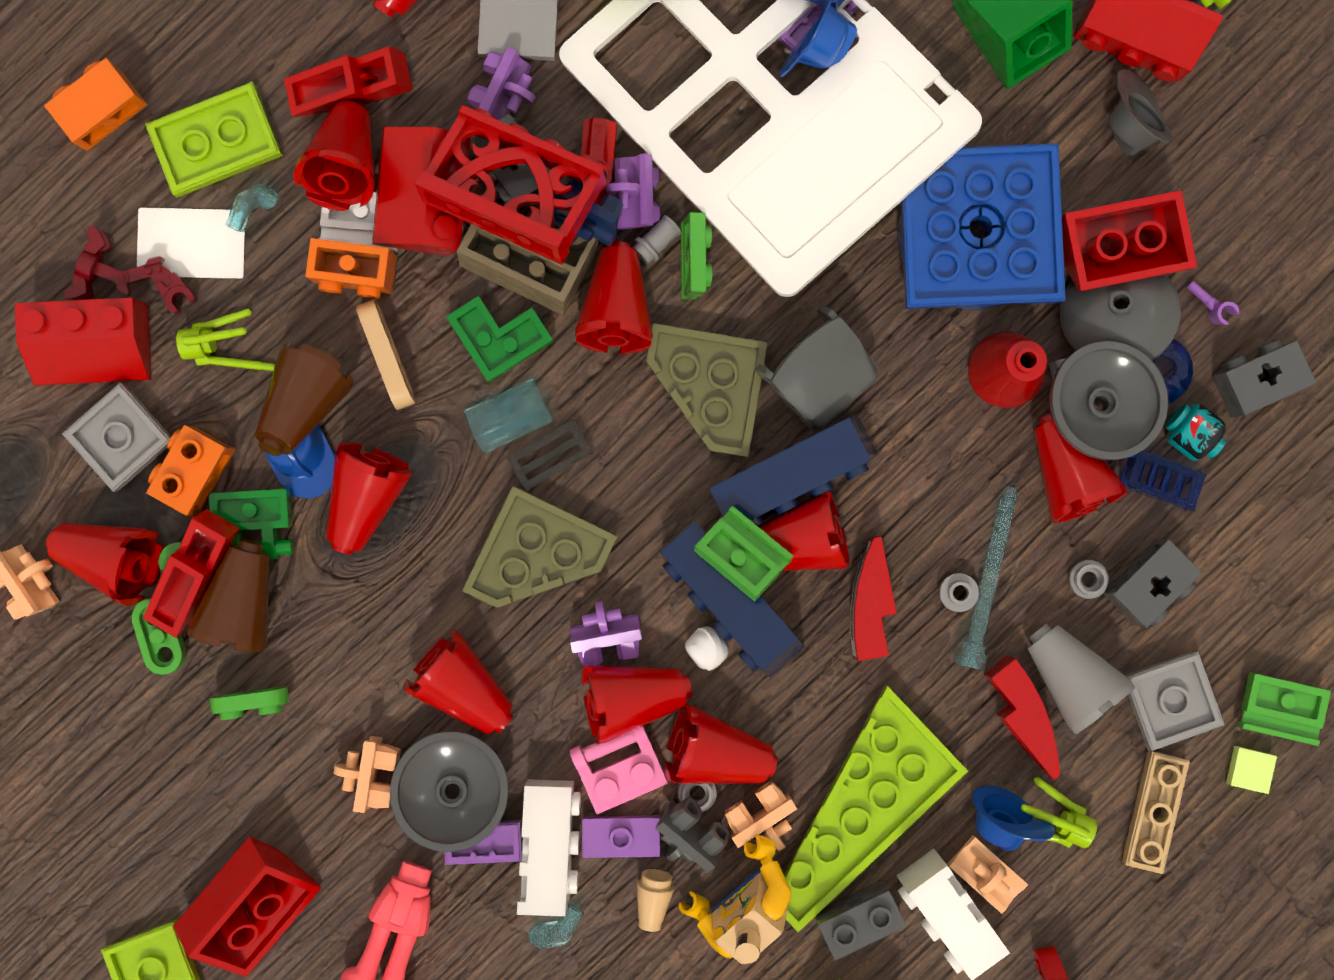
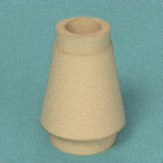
(653, 898)

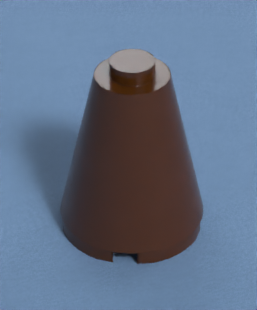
(299, 397)
(235, 601)

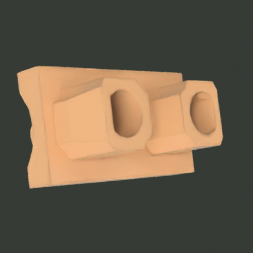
(26, 582)
(374, 757)
(776, 807)
(987, 874)

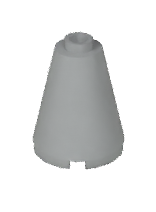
(1077, 677)

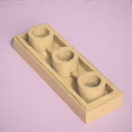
(1159, 787)

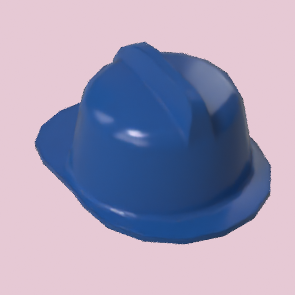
(824, 42)
(308, 468)
(1003, 821)

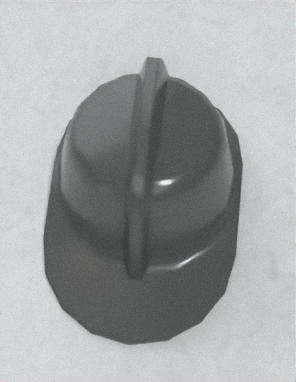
(1137, 116)

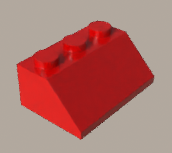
(1149, 33)
(400, 215)
(1127, 241)
(84, 340)
(245, 908)

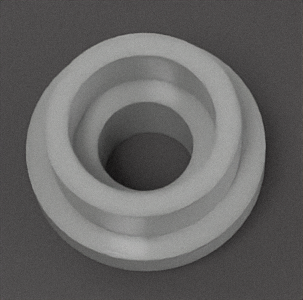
(1099, 583)
(946, 592)
(705, 801)

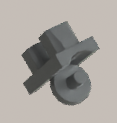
(688, 838)

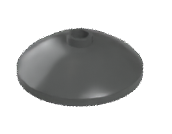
(1145, 324)
(1131, 398)
(421, 796)

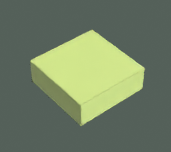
(1251, 769)

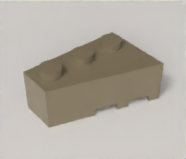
(524, 270)

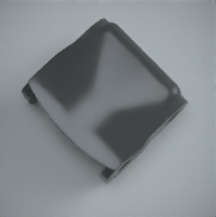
(822, 372)

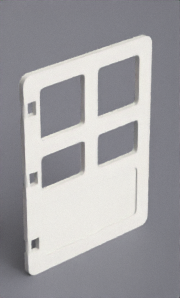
(826, 156)

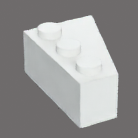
(548, 847)
(951, 915)

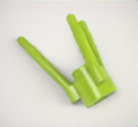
(201, 341)
(1072, 826)

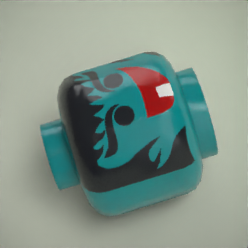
(1196, 431)

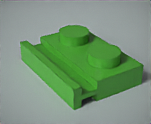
(695, 271)
(743, 553)
(1284, 708)

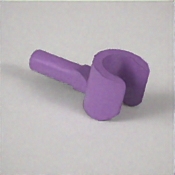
(1214, 306)

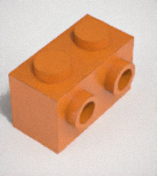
(95, 104)
(351, 266)
(189, 470)

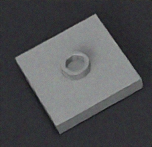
(118, 437)
(1173, 700)

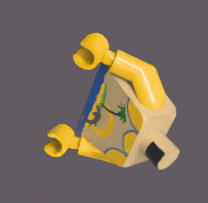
(751, 913)

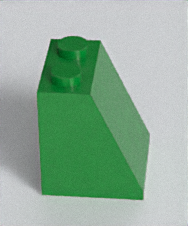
(1018, 34)

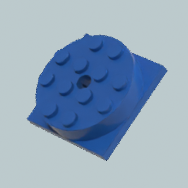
(1019, 205)

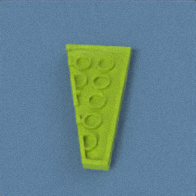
(878, 793)

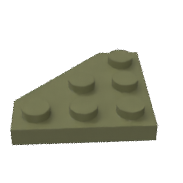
(710, 382)
(535, 550)

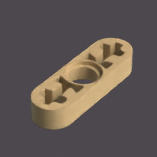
(385, 354)

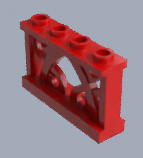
(519, 147)

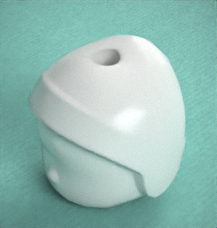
(707, 648)

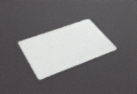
(191, 242)

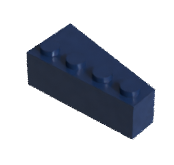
(797, 470)
(754, 625)

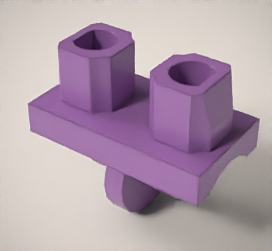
(507, 86)
(634, 187)
(605, 630)

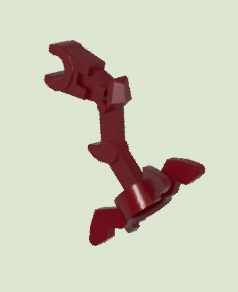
(90, 266)

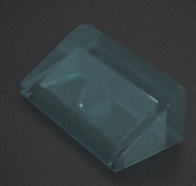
(508, 416)

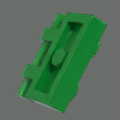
(255, 511)

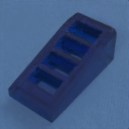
(1134, 470)

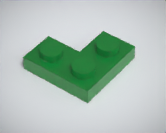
(497, 348)

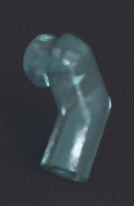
(247, 201)
(557, 932)

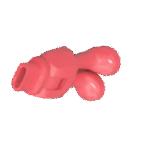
(402, 909)

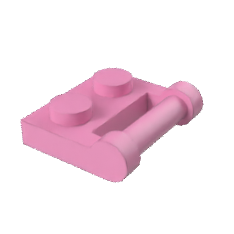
(623, 778)

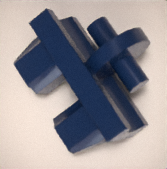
(601, 220)

